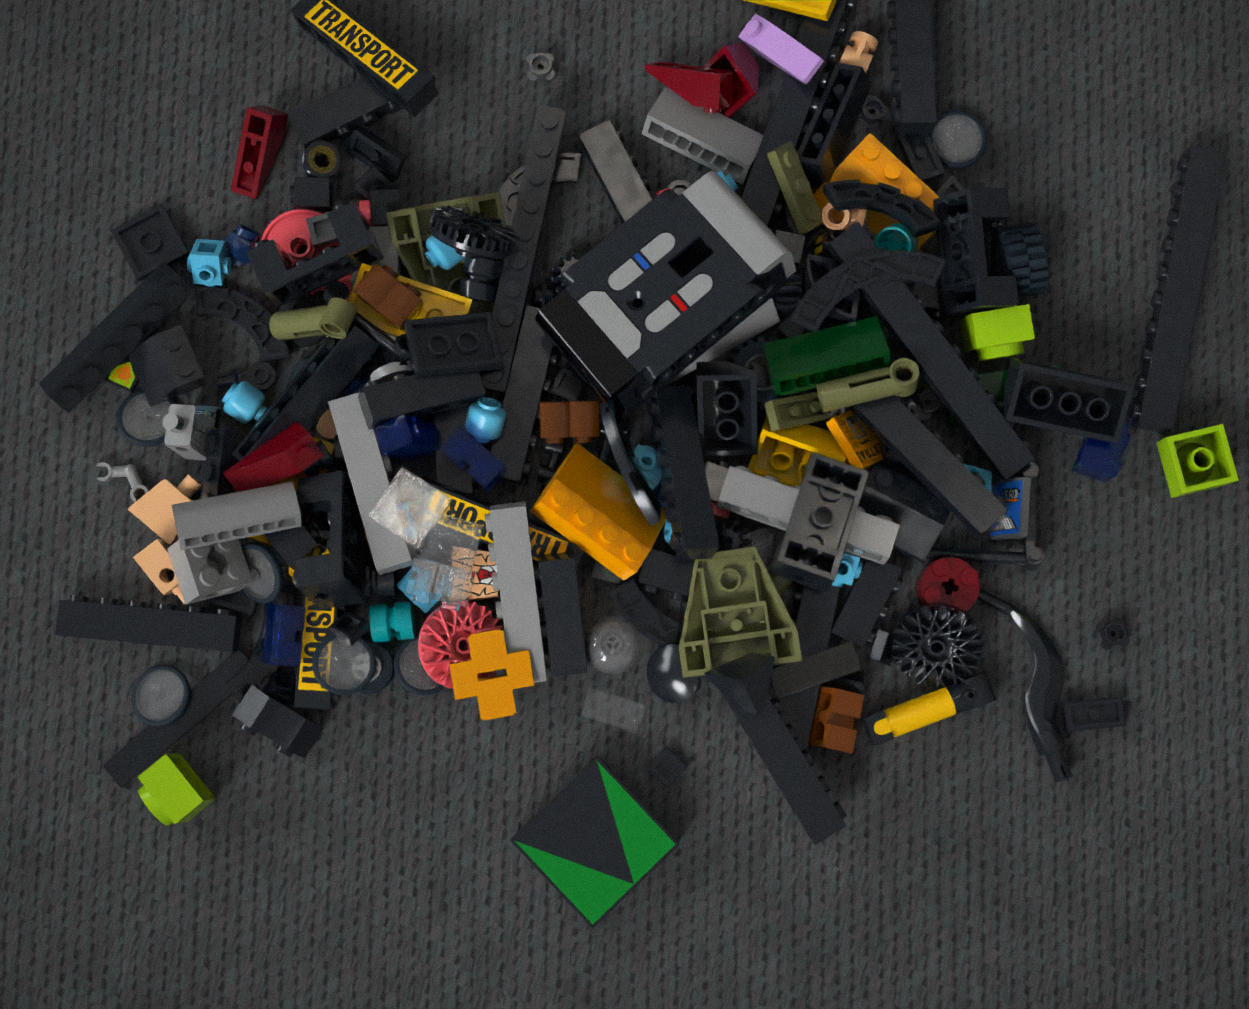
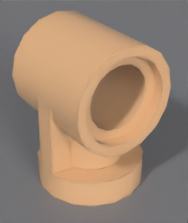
(859, 54)
(851, 217)

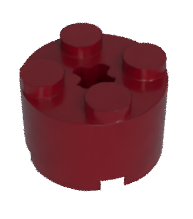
(961, 577)

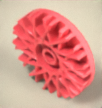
(292, 234)
(441, 637)

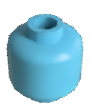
(441, 254)
(244, 402)
(485, 419)

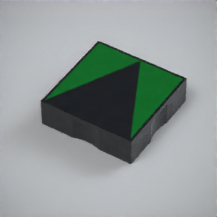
(594, 842)

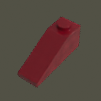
(696, 84)
(258, 149)
(275, 460)

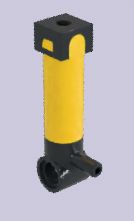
(928, 709)

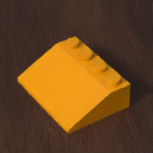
(873, 164)
(597, 513)

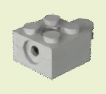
(202, 576)

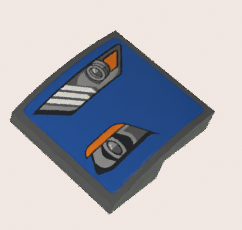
(1017, 496)

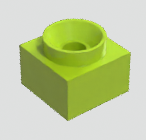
(997, 332)
(1215, 458)
(173, 790)

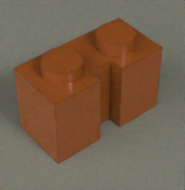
(835, 719)

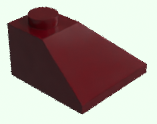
(746, 74)

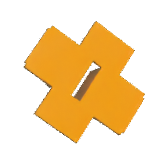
(493, 692)

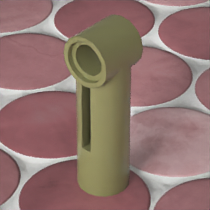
(327, 319)
(869, 386)

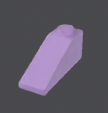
(780, 49)

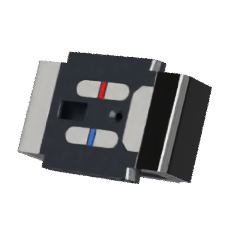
(663, 291)

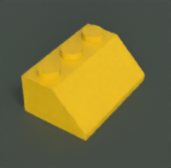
(787, 451)

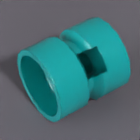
(896, 238)
(392, 621)

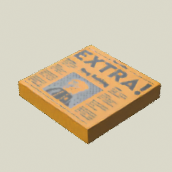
(855, 440)

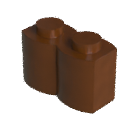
(388, 296)
(569, 419)

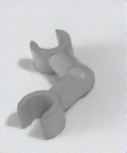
(128, 471)

